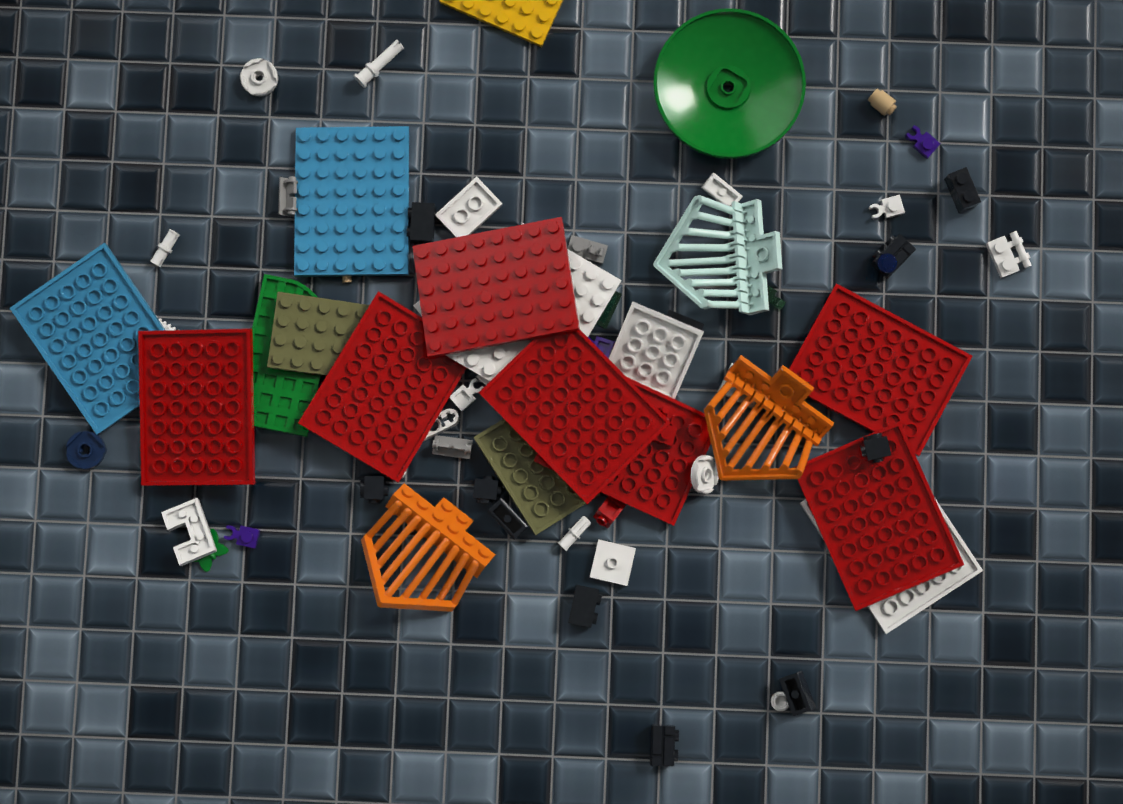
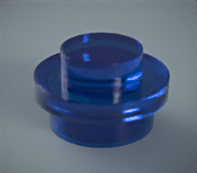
(887, 263)

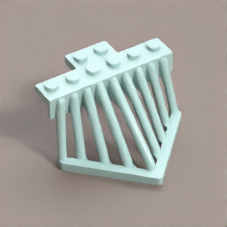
(754, 256)

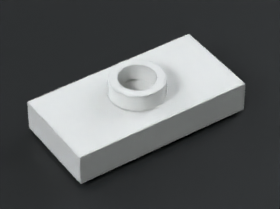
(721, 190)

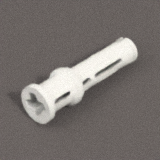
(372, 69)

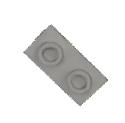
(287, 197)
(452, 447)

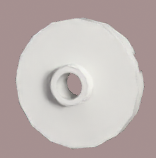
(256, 68)
(704, 474)

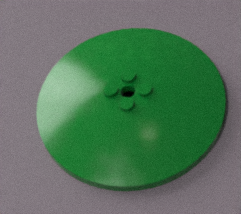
(735, 50)

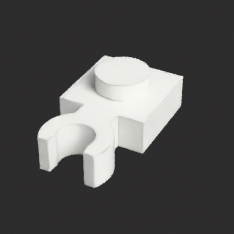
(889, 207)
(464, 396)

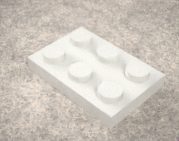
(469, 209)

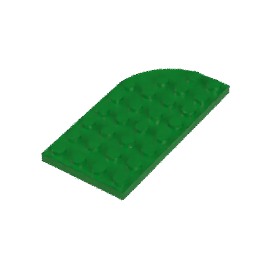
(278, 394)

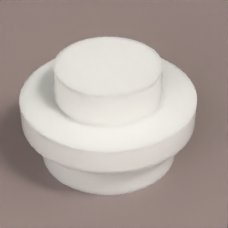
(779, 701)

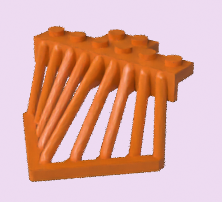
(779, 396)
(441, 526)

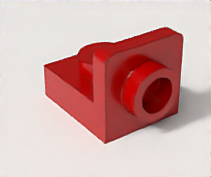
(608, 512)

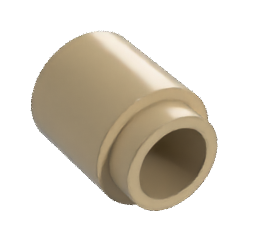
(882, 102)

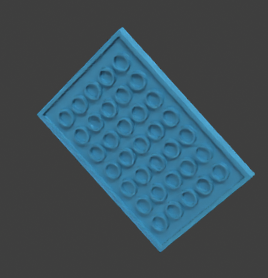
(351, 201)
(89, 334)

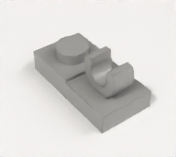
(588, 249)

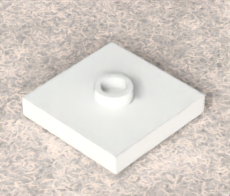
(612, 562)

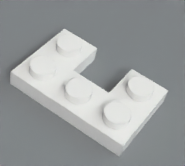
(201, 540)

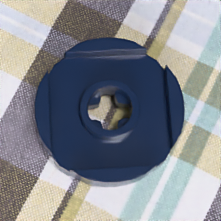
(75, 450)

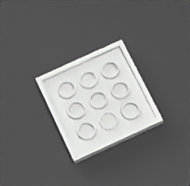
(655, 349)

